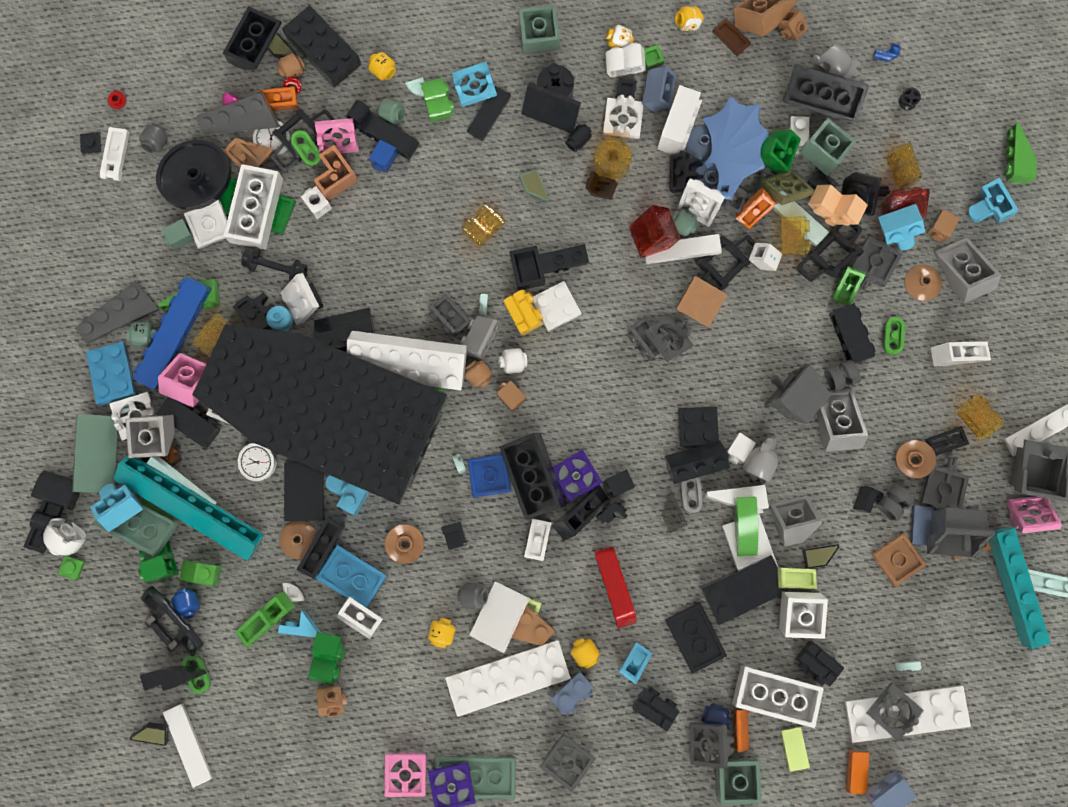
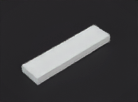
(688, 249)
(188, 745)

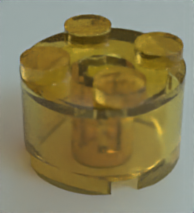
(612, 149)

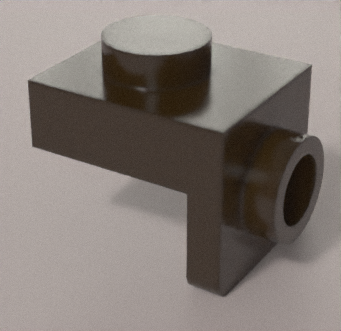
(600, 186)

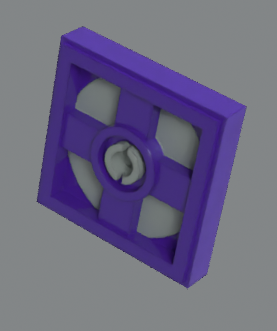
(576, 476)
(452, 786)

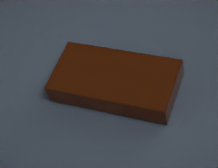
(731, 37)

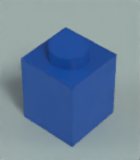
(383, 156)

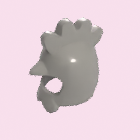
(837, 62)
(762, 461)

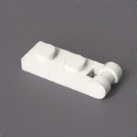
(114, 153)

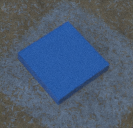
(488, 476)

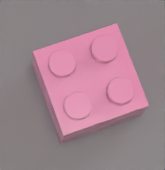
(181, 378)

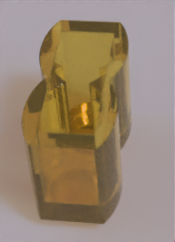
(483, 226)

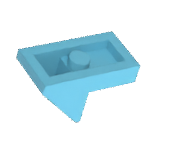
(305, 628)
(635, 662)

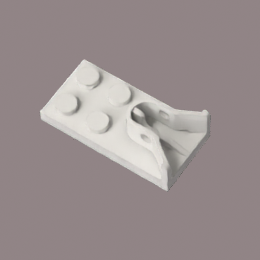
(701, 201)

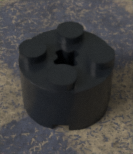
(557, 79)

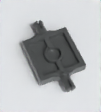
(877, 262)
(945, 486)

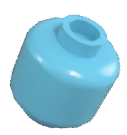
(279, 318)

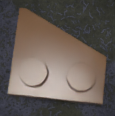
(248, 153)

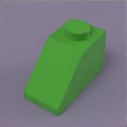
(200, 573)

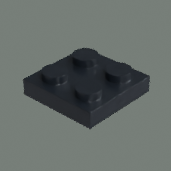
(698, 426)

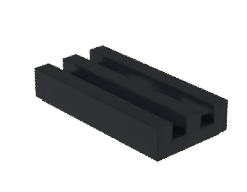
(962, 435)

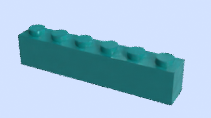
(1018, 588)

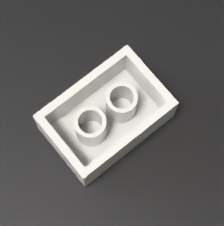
(680, 121)

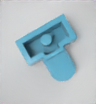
(995, 203)
(902, 226)
(351, 496)
(115, 506)

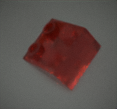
(900, 199)
(654, 231)

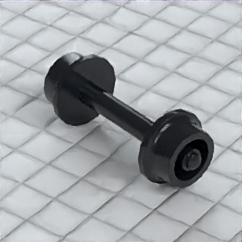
(251, 259)

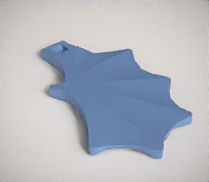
(735, 144)

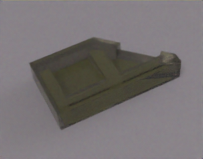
(672, 515)

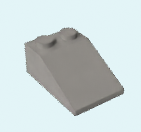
(967, 270)
(841, 422)

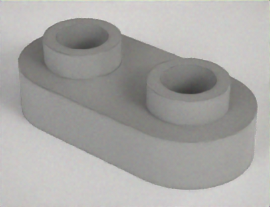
(691, 494)

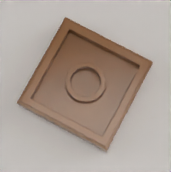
(701, 301)
(898, 559)

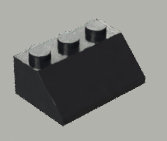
(251, 39)
(336, 329)

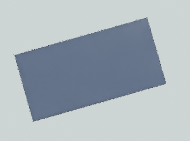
(921, 524)

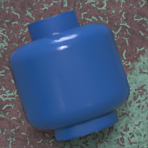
(186, 603)

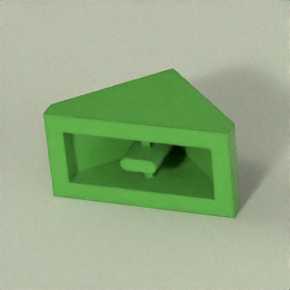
(848, 285)

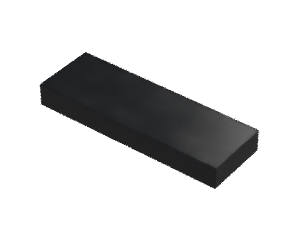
(488, 114)

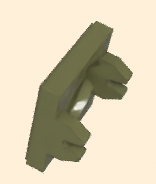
(799, 188)

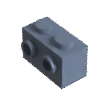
(659, 88)
(571, 693)
(890, 792)

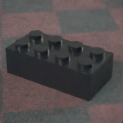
(321, 46)
(825, 93)
(532, 476)

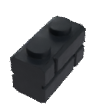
(819, 663)
(656, 709)

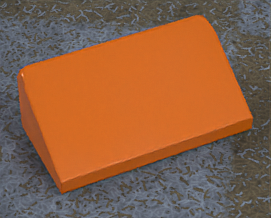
(281, 98)
(755, 208)
(741, 729)
(857, 772)

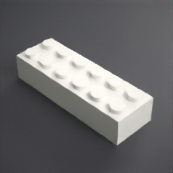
(420, 360)

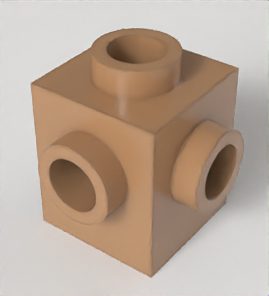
(793, 25)
(330, 701)

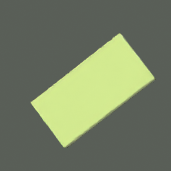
(797, 578)
(794, 748)

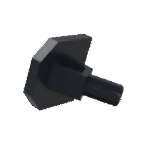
(865, 187)

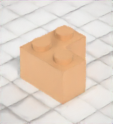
(835, 207)

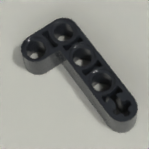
(381, 130)

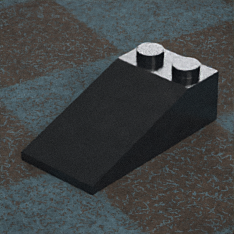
(742, 590)

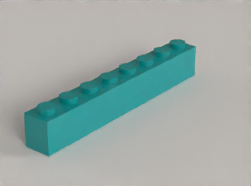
(188, 507)

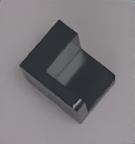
(454, 535)

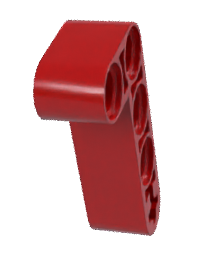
(615, 587)

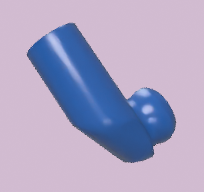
(888, 55)

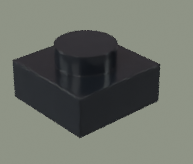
(626, 88)
(90, 142)

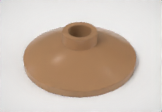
(917, 288)
(919, 450)
(290, 531)
(394, 541)

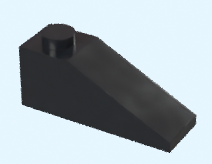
(581, 513)

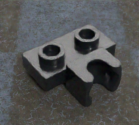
(682, 169)
(254, 311)

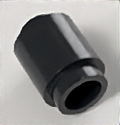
(578, 137)

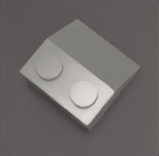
(480, 336)
(149, 435)

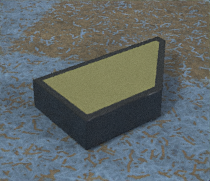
(279, 47)
(819, 556)
(152, 733)

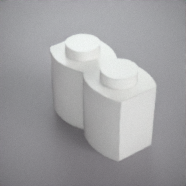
(625, 60)

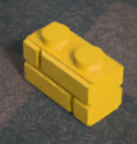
(523, 311)

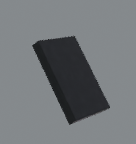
(550, 108)
(303, 493)
(695, 637)

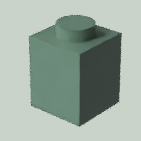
(177, 234)

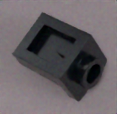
(608, 515)

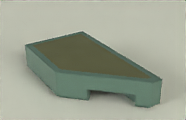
(533, 185)

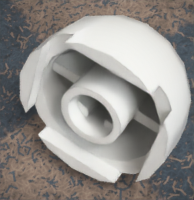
(60, 535)

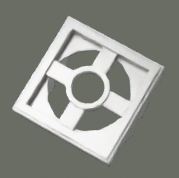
(623, 130)
(117, 407)

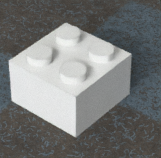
(803, 615)

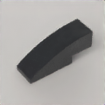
(170, 677)

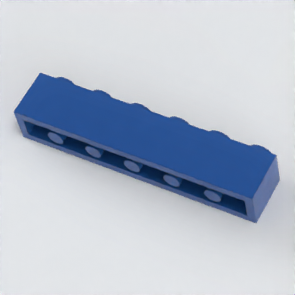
(172, 332)

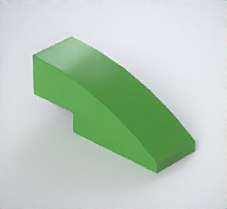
(746, 525)
(265, 619)

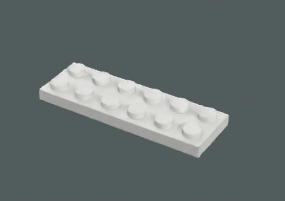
(507, 678)
(942, 711)

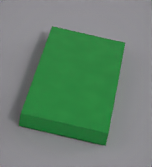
(282, 214)

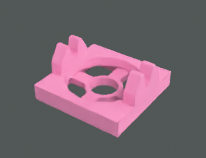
(347, 124)
(1046, 510)
(420, 789)

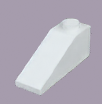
(960, 353)
(727, 496)

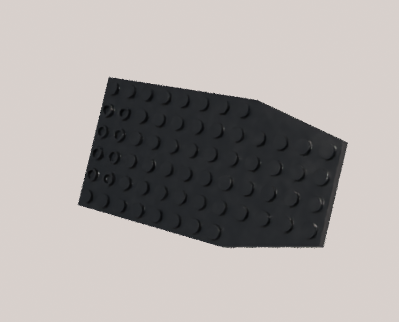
(322, 407)

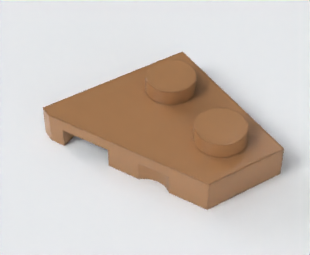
(532, 628)

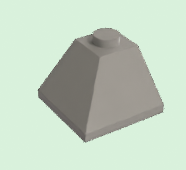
(795, 520)

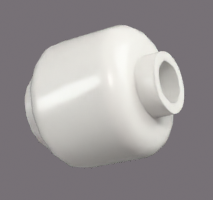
(512, 361)

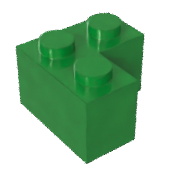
(780, 150)
(158, 568)
(327, 654)

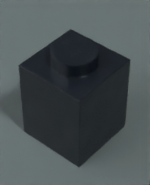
(618, 484)

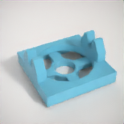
(487, 93)

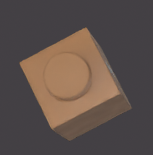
(943, 226)
(510, 395)

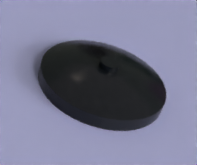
(193, 174)

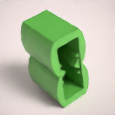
(436, 99)

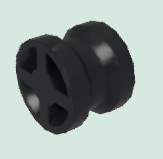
(912, 95)

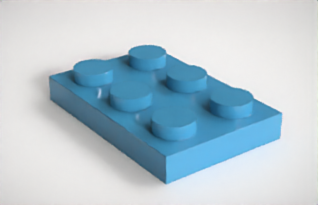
(111, 373)
(351, 576)

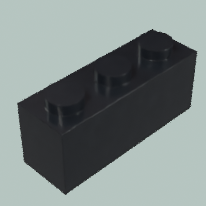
(852, 333)
(190, 422)
(697, 462)
(321, 548)

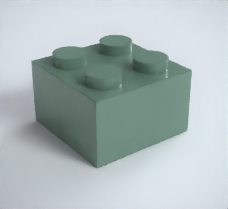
(539, 29)
(827, 146)
(739, 782)

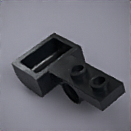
(531, 266)
(56, 495)

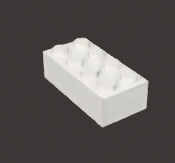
(253, 207)
(777, 696)

